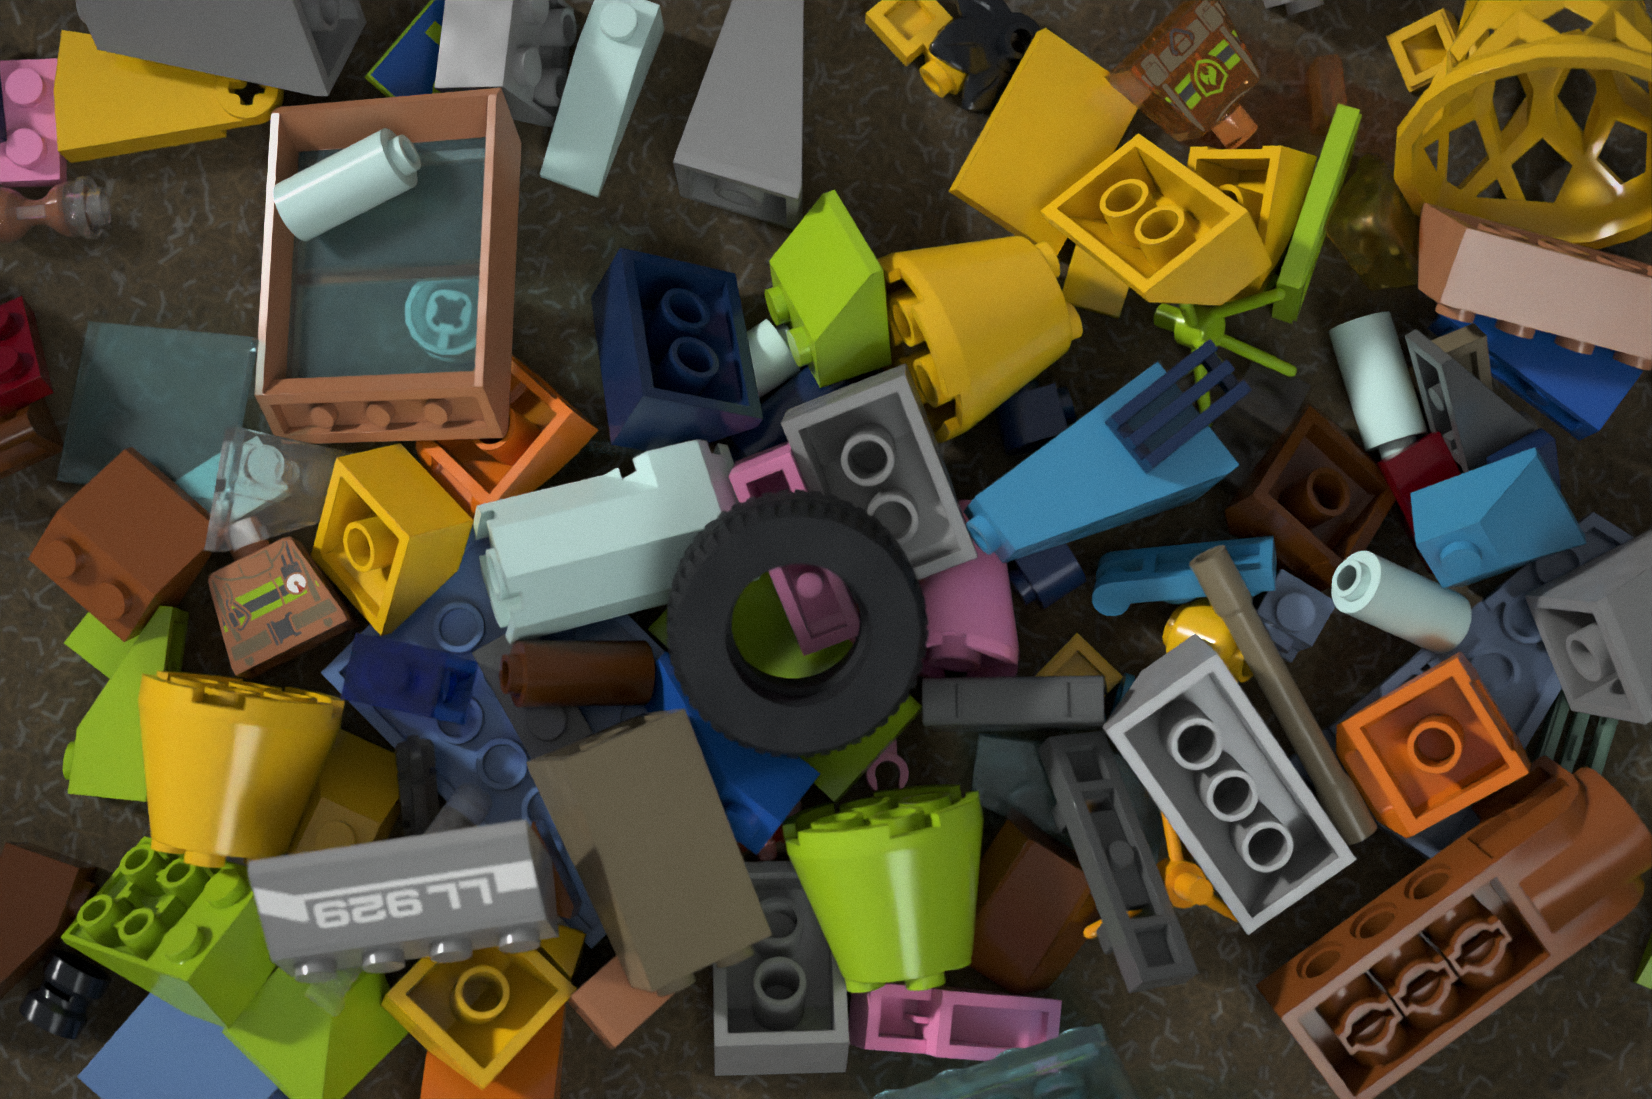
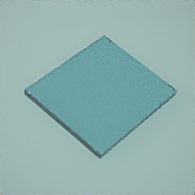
(161, 395)

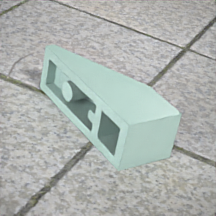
(601, 92)

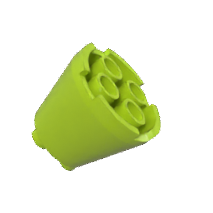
(893, 882)

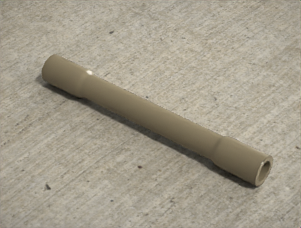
(1234, 605)

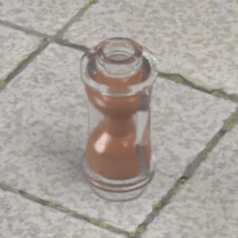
(68, 208)

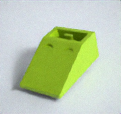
(178, 932)

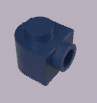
(1034, 417)
(1046, 576)

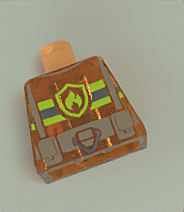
(1192, 75)

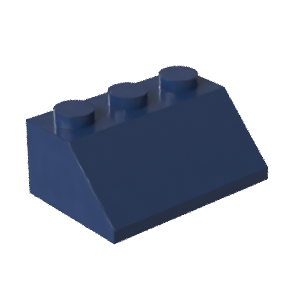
(672, 352)

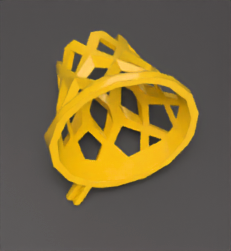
(1593, 202)

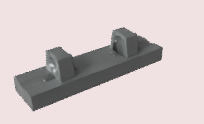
(1116, 862)

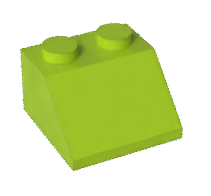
(830, 295)

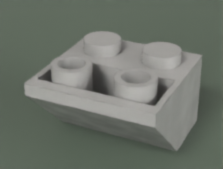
(510, 48)

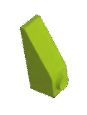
(108, 742)

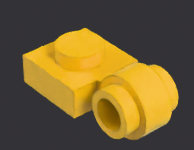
(908, 30)

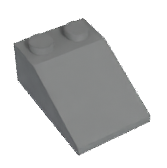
(882, 455)
(788, 999)

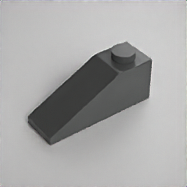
(1462, 407)

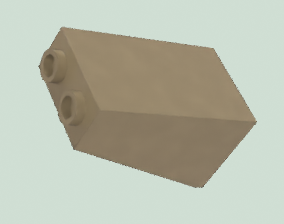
(653, 849)

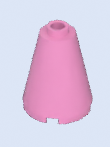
(970, 619)

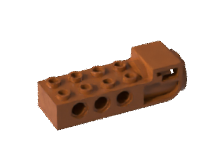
(1465, 929)

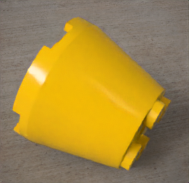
(975, 324)
(230, 763)

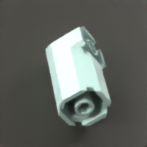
(600, 541)

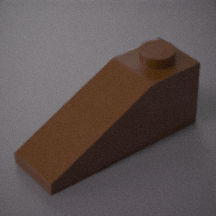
(37, 905)

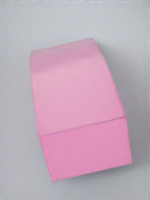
(950, 1021)

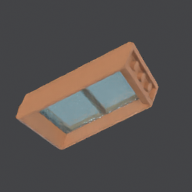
(409, 307)

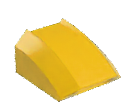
(1267, 184)

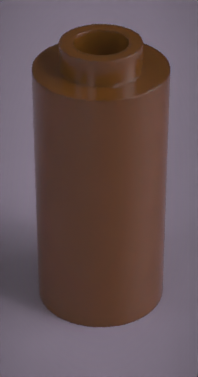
(578, 673)

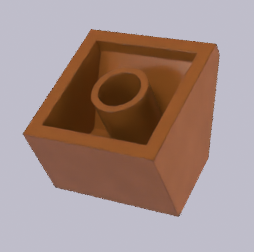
(125, 544)

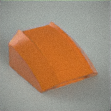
(539, 441)
(1430, 748)

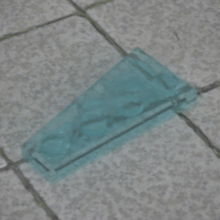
(1072, 1066)

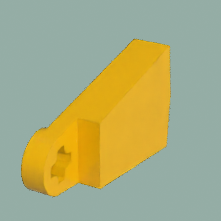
(134, 105)

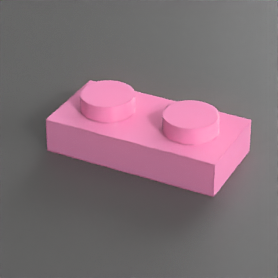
(31, 148)

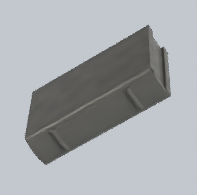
(1014, 703)

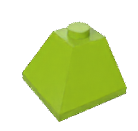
(309, 1049)

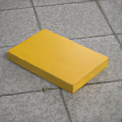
(1042, 138)

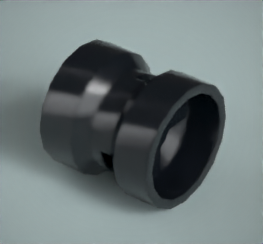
(64, 994)

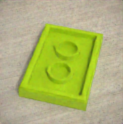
(1316, 210)

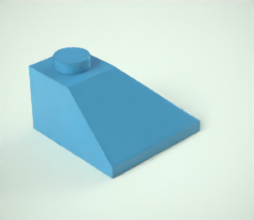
(1493, 520)

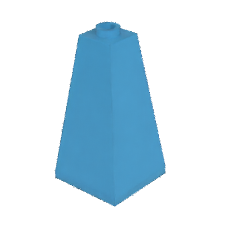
(1091, 481)

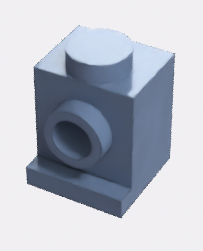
(1293, 614)

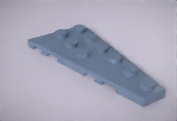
(1508, 658)

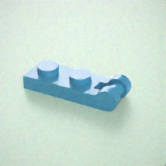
(1166, 575)

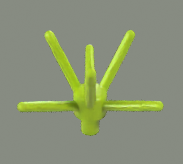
(1197, 324)

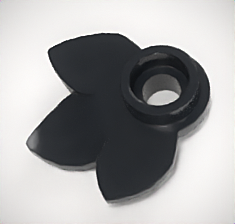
(982, 49)

